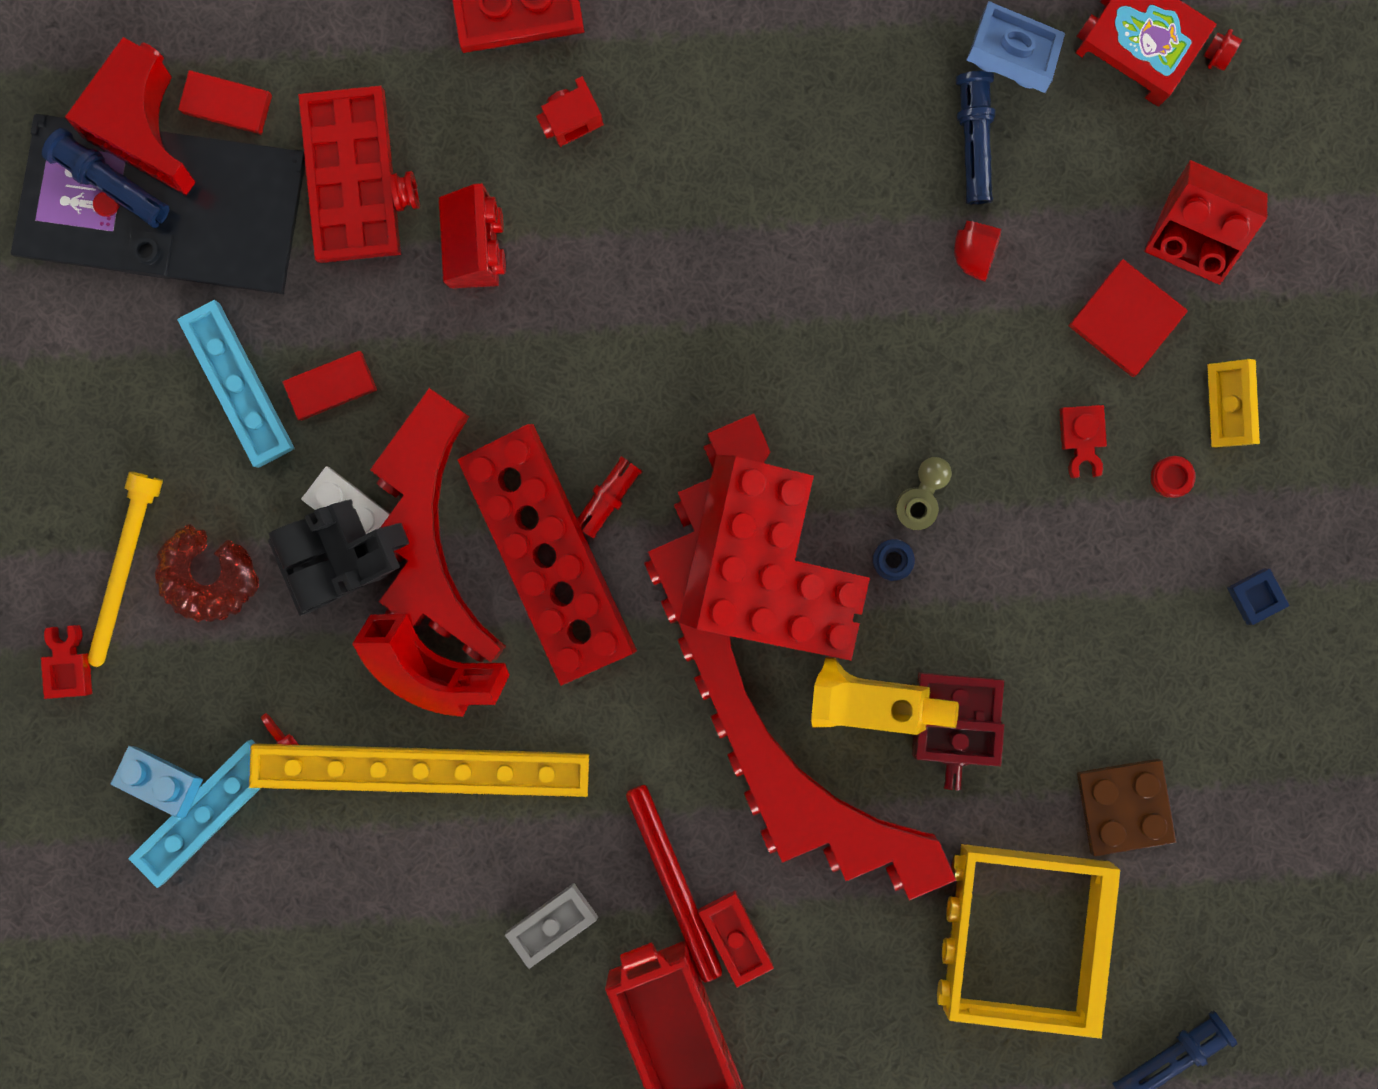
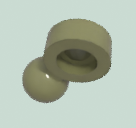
(934, 475)

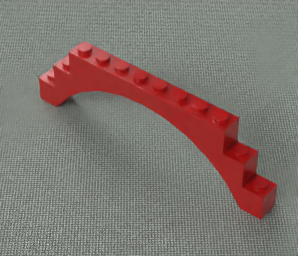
(793, 805)

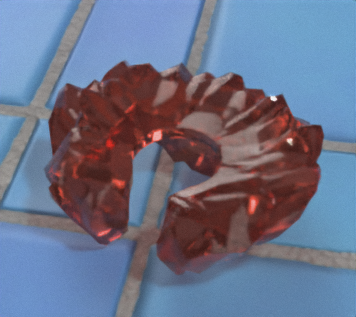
(198, 601)

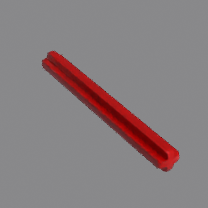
(674, 883)

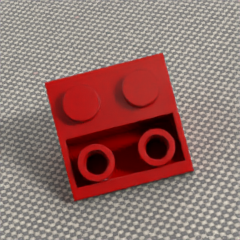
(1207, 222)
(469, 238)

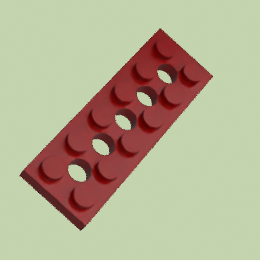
(520, 546)

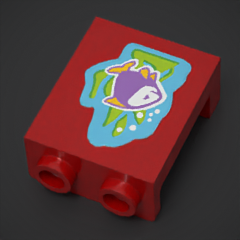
(1147, 41)

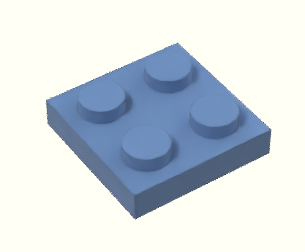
(1016, 47)

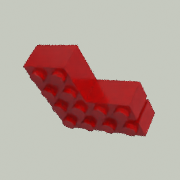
(747, 571)

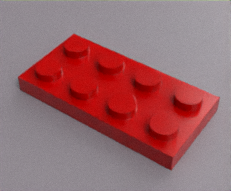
(349, 174)

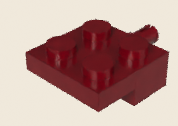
(978, 728)

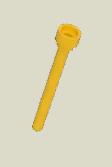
(140, 492)

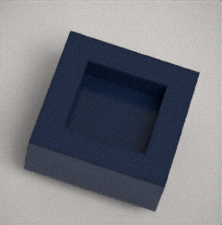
(1258, 596)

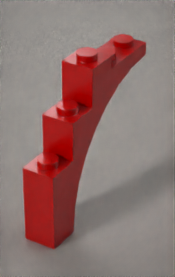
(415, 467)

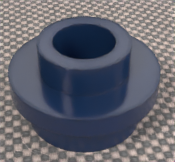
(905, 566)

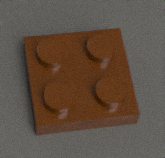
(1126, 807)

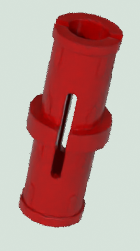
(608, 496)

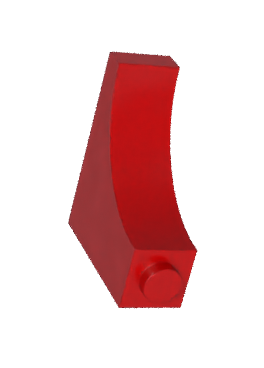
(123, 110)

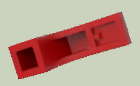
(419, 675)

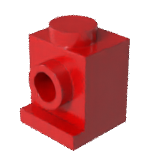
(570, 114)

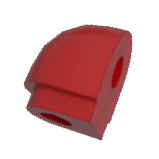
(976, 248)

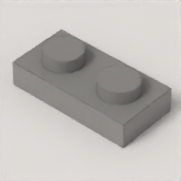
(551, 925)

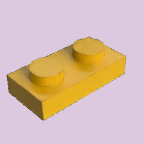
(1233, 403)

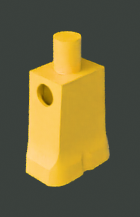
(876, 705)

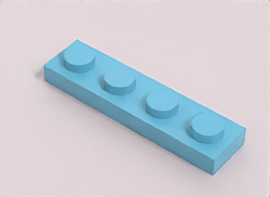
(236, 384)
(211, 808)

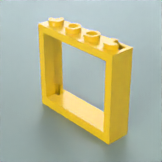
(1096, 954)

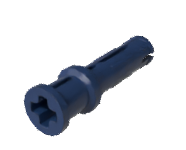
(976, 118)
(90, 168)
(1188, 1042)

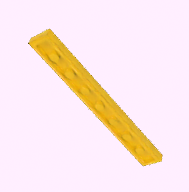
(418, 770)

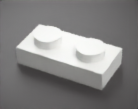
(333, 488)

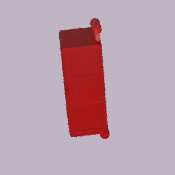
(669, 1021)

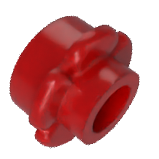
(1222, 50)

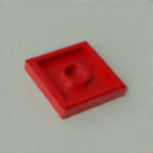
(1128, 318)

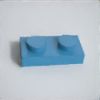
(156, 782)

